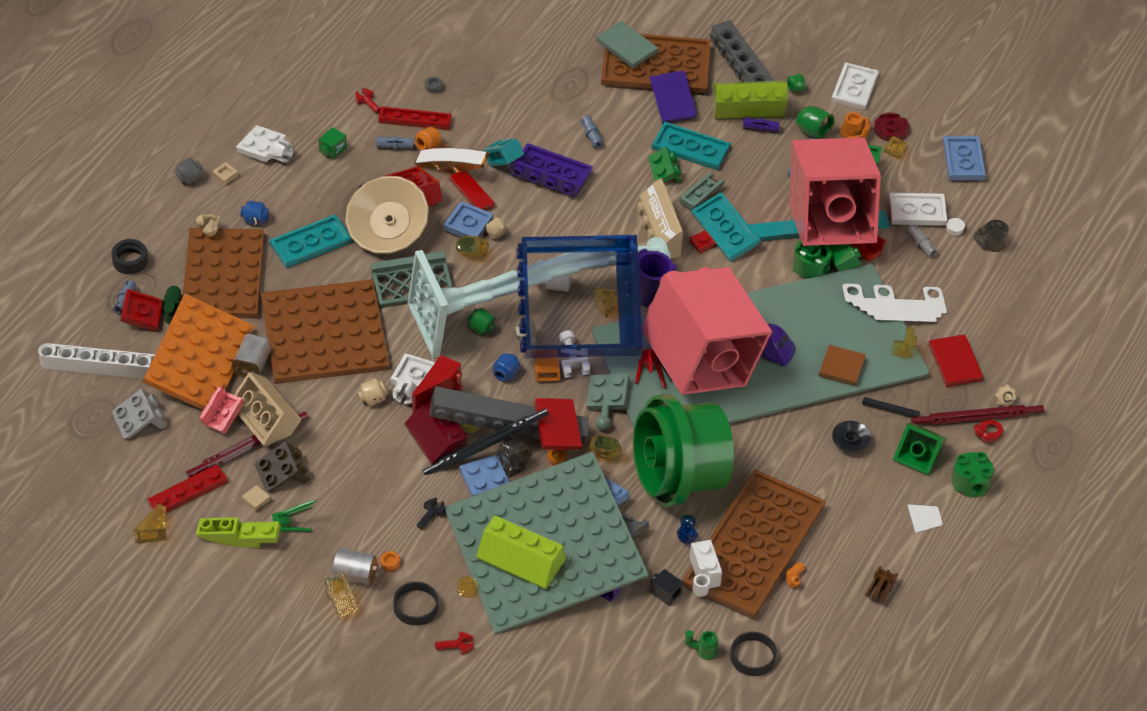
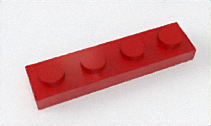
(189, 489)

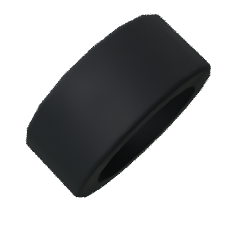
(129, 267)

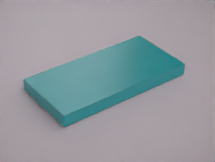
(692, 145)
(726, 227)
(310, 241)

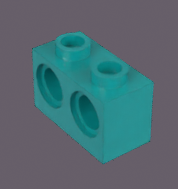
(504, 152)

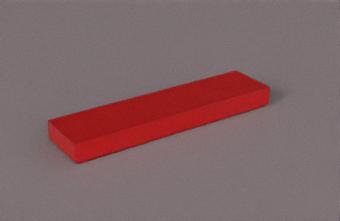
(414, 118)

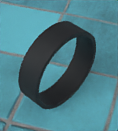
(412, 586)
(753, 671)

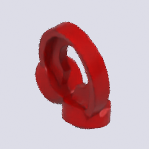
(988, 437)

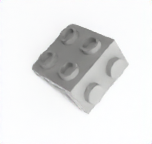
(139, 412)

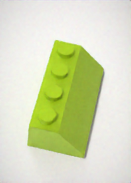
(750, 99)
(520, 552)

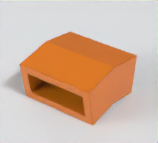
(546, 369)

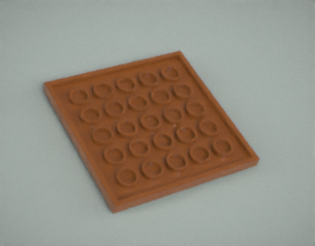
(324, 331)

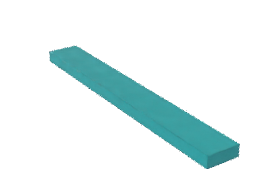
(788, 229)

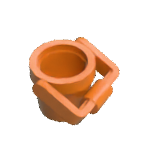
(853, 126)

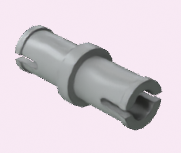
(922, 241)

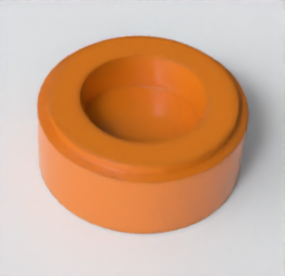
(556, 456)
(390, 561)

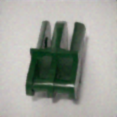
(171, 302)

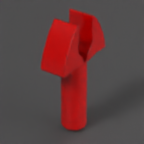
(366, 98)
(458, 643)

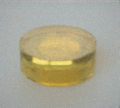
(467, 586)

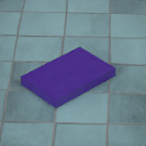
(673, 97)

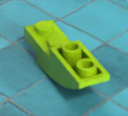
(236, 533)

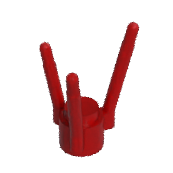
(649, 360)

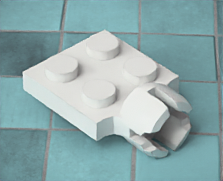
(265, 145)
(408, 377)

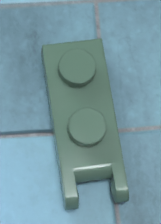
(701, 191)

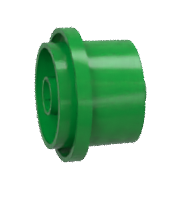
(681, 449)

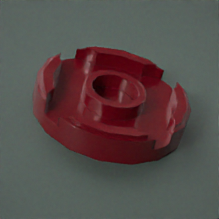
(891, 125)

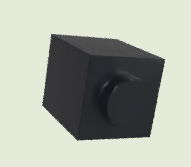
(666, 587)

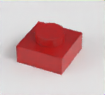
(702, 241)

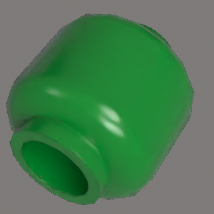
(481, 321)

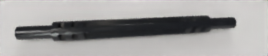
(486, 442)

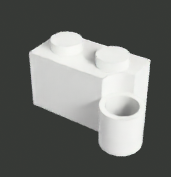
(705, 566)

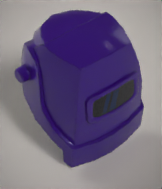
(779, 346)

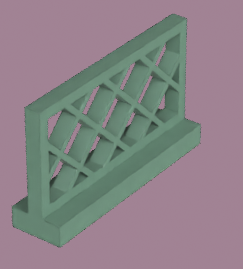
(392, 268)

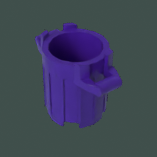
(651, 270)

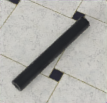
(890, 407)

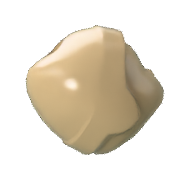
(495, 228)

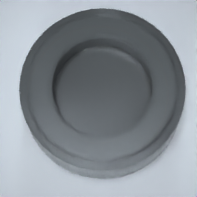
(433, 85)

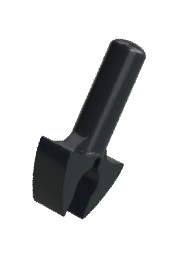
(428, 505)

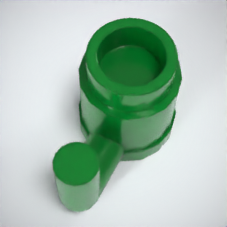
(706, 646)

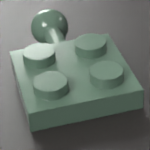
(606, 394)

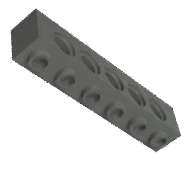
(738, 53)

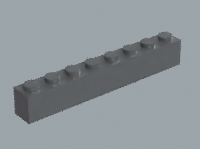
(487, 412)

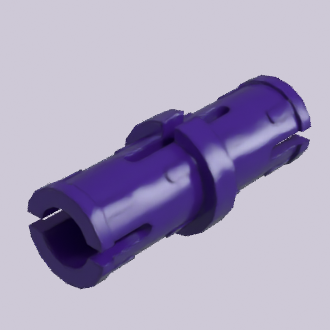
(761, 124)

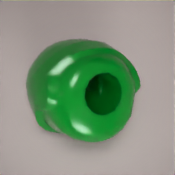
(796, 83)

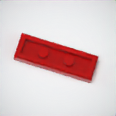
(471, 190)

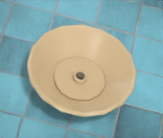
(379, 201)

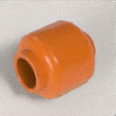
(428, 139)

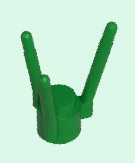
(283, 517)

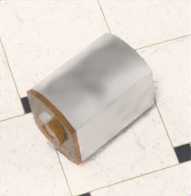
(251, 355)
(358, 566)

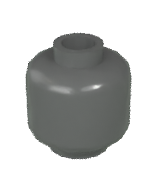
(189, 171)

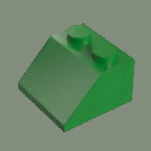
(919, 448)

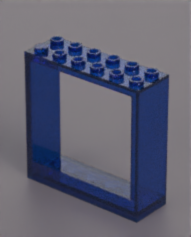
(627, 294)

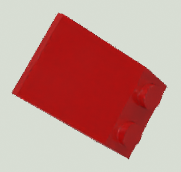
(424, 181)
(444, 374)

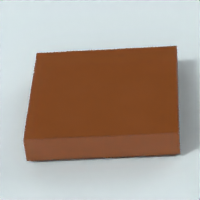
(842, 365)

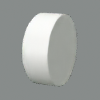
(955, 226)

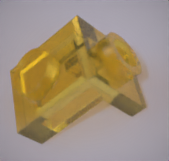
(905, 347)

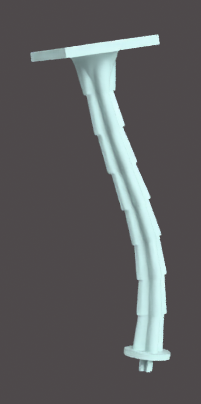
(432, 304)

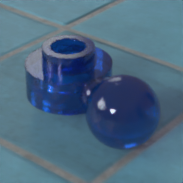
(686, 532)

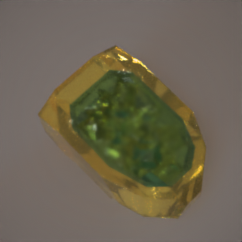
(472, 246)
(605, 446)

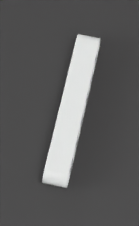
(94, 360)

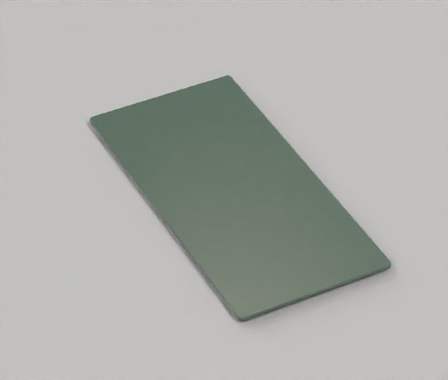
(813, 317)

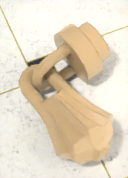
(210, 226)

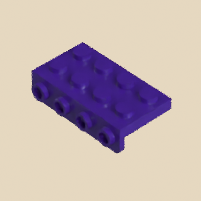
(551, 170)

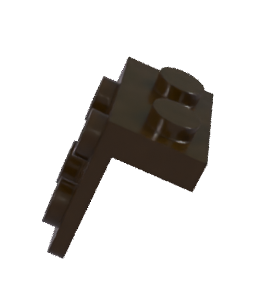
(281, 466)

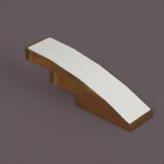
(453, 158)

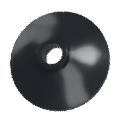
(851, 436)

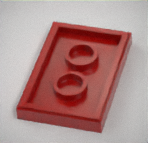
(955, 360)
(560, 427)

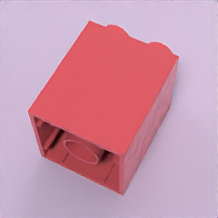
(834, 191)
(705, 330)

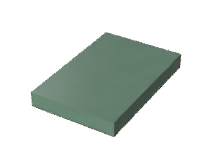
(627, 44)

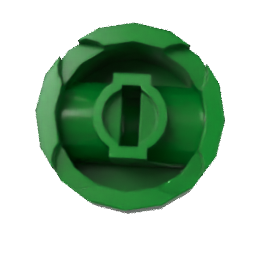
(811, 260)
(972, 474)

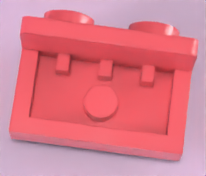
(221, 410)

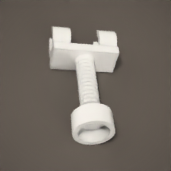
(568, 338)

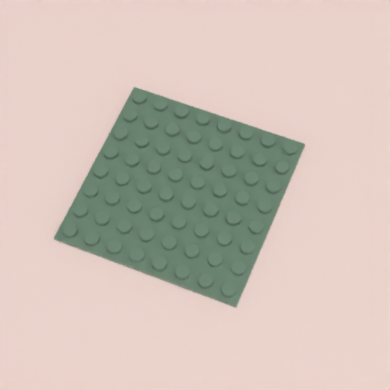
(564, 505)

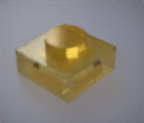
(896, 147)

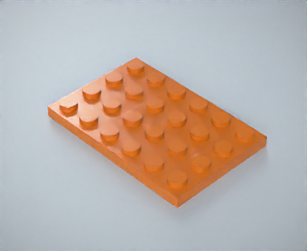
(197, 352)

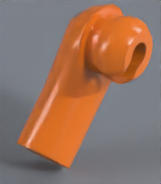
(792, 574)

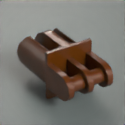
(883, 581)

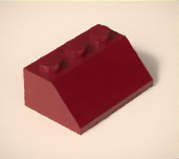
(433, 435)

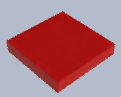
(141, 310)

